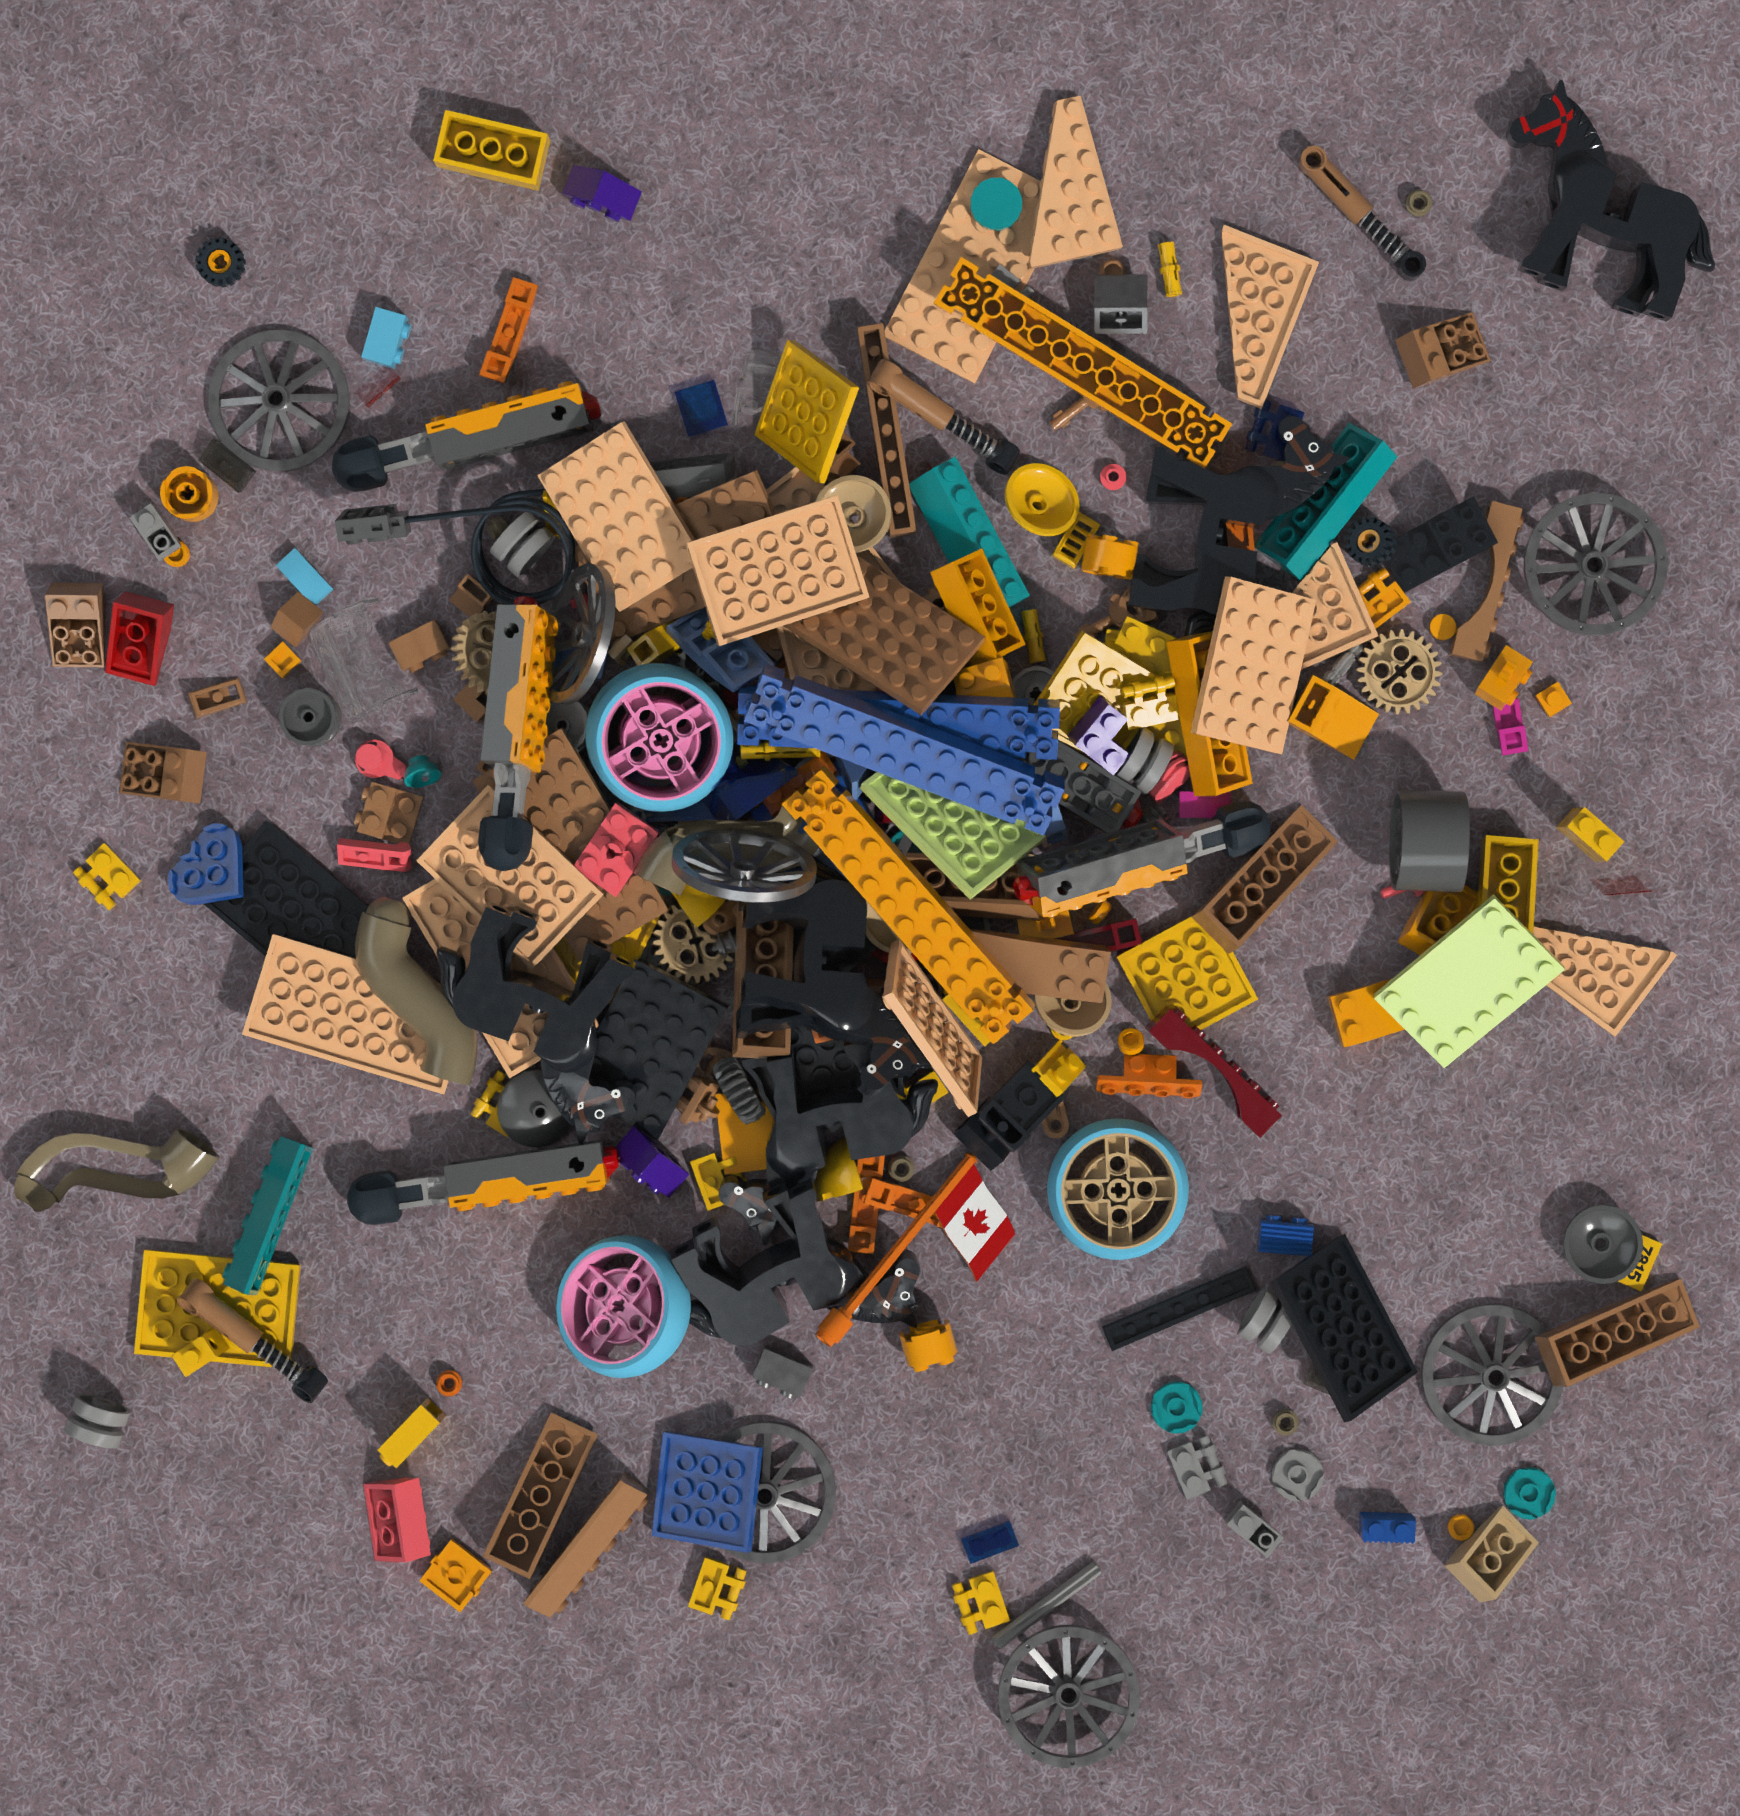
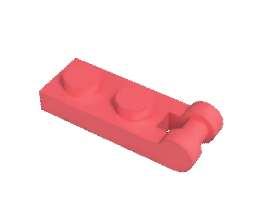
(374, 855)

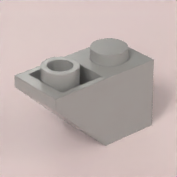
(156, 531)
(1253, 1528)

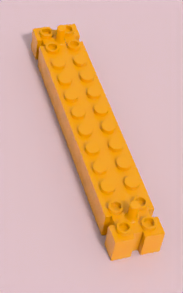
(1082, 363)
(909, 905)

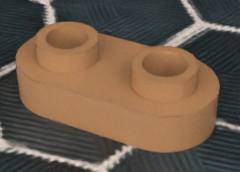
(727, 913)
(1059, 1114)

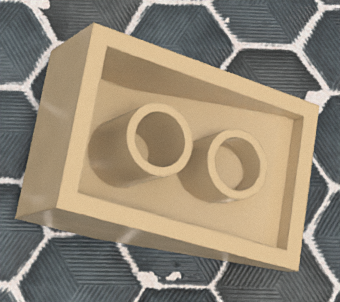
(1492, 1555)

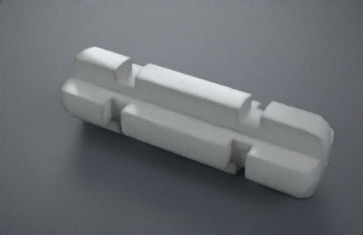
(1342, 665)

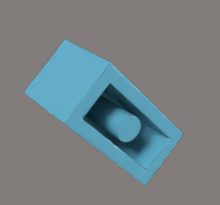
(386, 338)

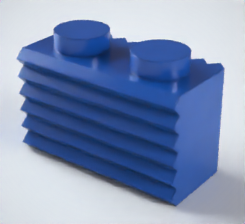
(1285, 1237)
(1387, 1527)

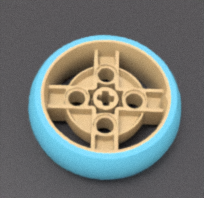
(1135, 1170)

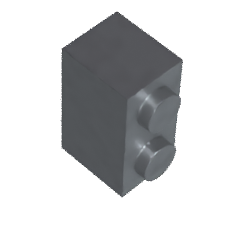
(782, 1372)

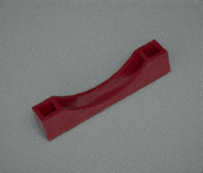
(1113, 935)
(1251, 1107)

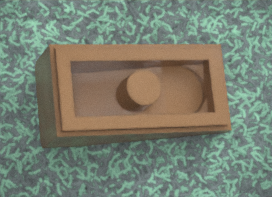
(215, 698)

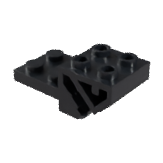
(1440, 544)
(1008, 1117)

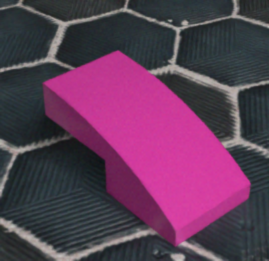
(1510, 729)
(1201, 806)

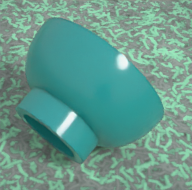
(419, 767)

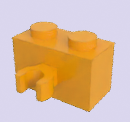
(1504, 677)
(1047, 926)

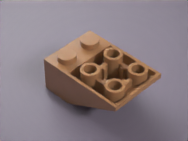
(1442, 350)
(76, 624)
(163, 772)

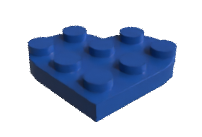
(211, 868)

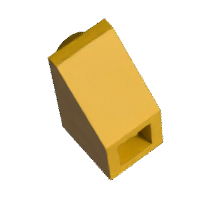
(653, 646)

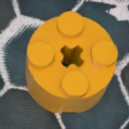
(179, 483)
(1109, 556)
(928, 1345)

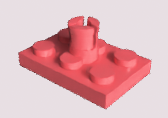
(616, 849)

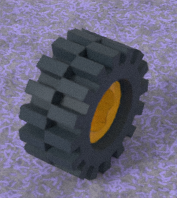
(208, 267)
(1381, 547)

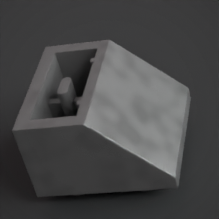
(1120, 304)

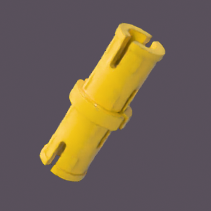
(1169, 269)
(1033, 636)

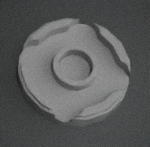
(1293, 1466)

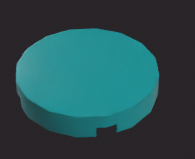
(996, 204)
(1170, 1402)
(1528, 1485)

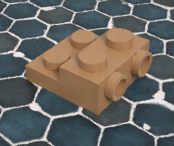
(388, 813)

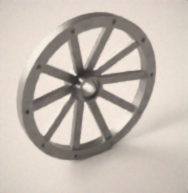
(226, 365)
(1643, 522)
(589, 636)
(741, 877)
(1428, 1383)
(826, 1475)
(1034, 1749)

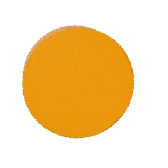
(179, 557)
(1442, 627)
(1099, 912)
(1131, 1041)
(1460, 1527)

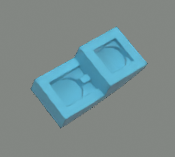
(304, 576)

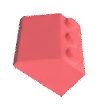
(397, 1520)

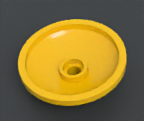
(1049, 491)

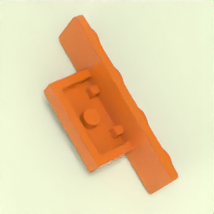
(1149, 1076)

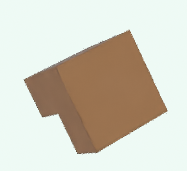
(843, 462)
(471, 597)
(296, 619)
(470, 702)

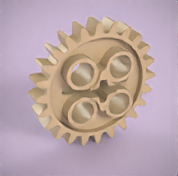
(472, 645)
(1414, 689)
(671, 948)

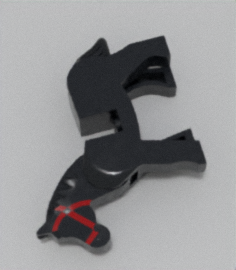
(1656, 223)

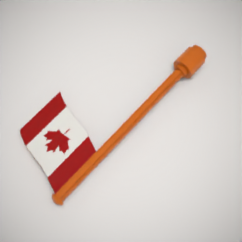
(971, 1223)

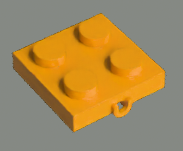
(456, 1575)

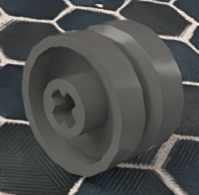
(325, 720)

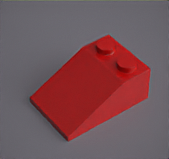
(138, 637)

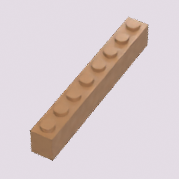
(886, 434)

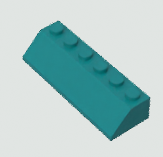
(963, 525)
(1303, 534)
(267, 1216)

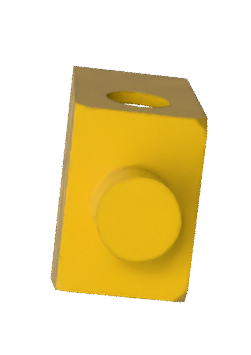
(200, 1352)

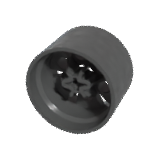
(1429, 840)

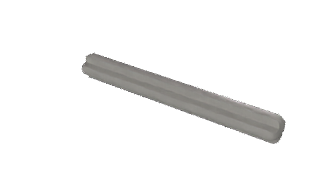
(1046, 1605)

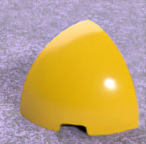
(697, 904)
(839, 1174)

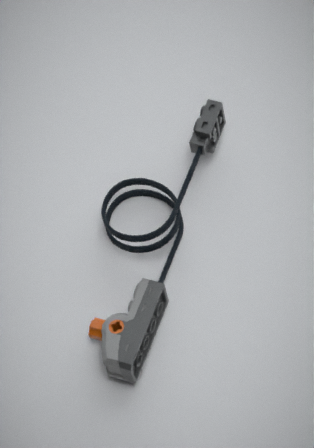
(679, 476)

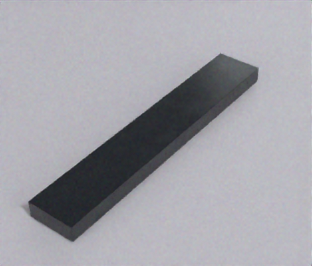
(1178, 1308)

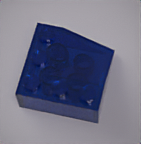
(747, 787)

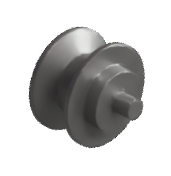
(725, 944)

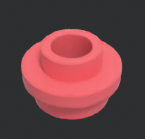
(1110, 485)

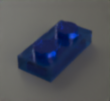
(990, 1542)

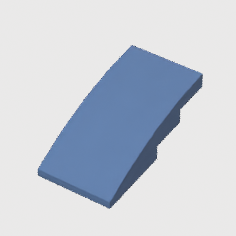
(729, 664)

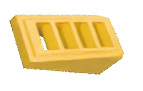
(1064, 558)

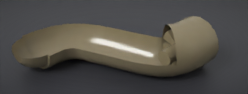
(656, 861)
(413, 991)
(183, 1158)

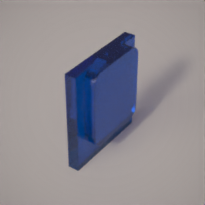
(701, 408)

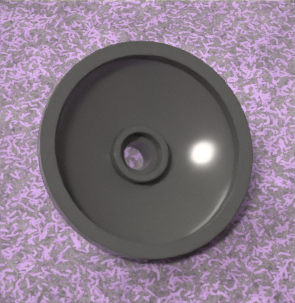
(518, 1106)
(1621, 1244)

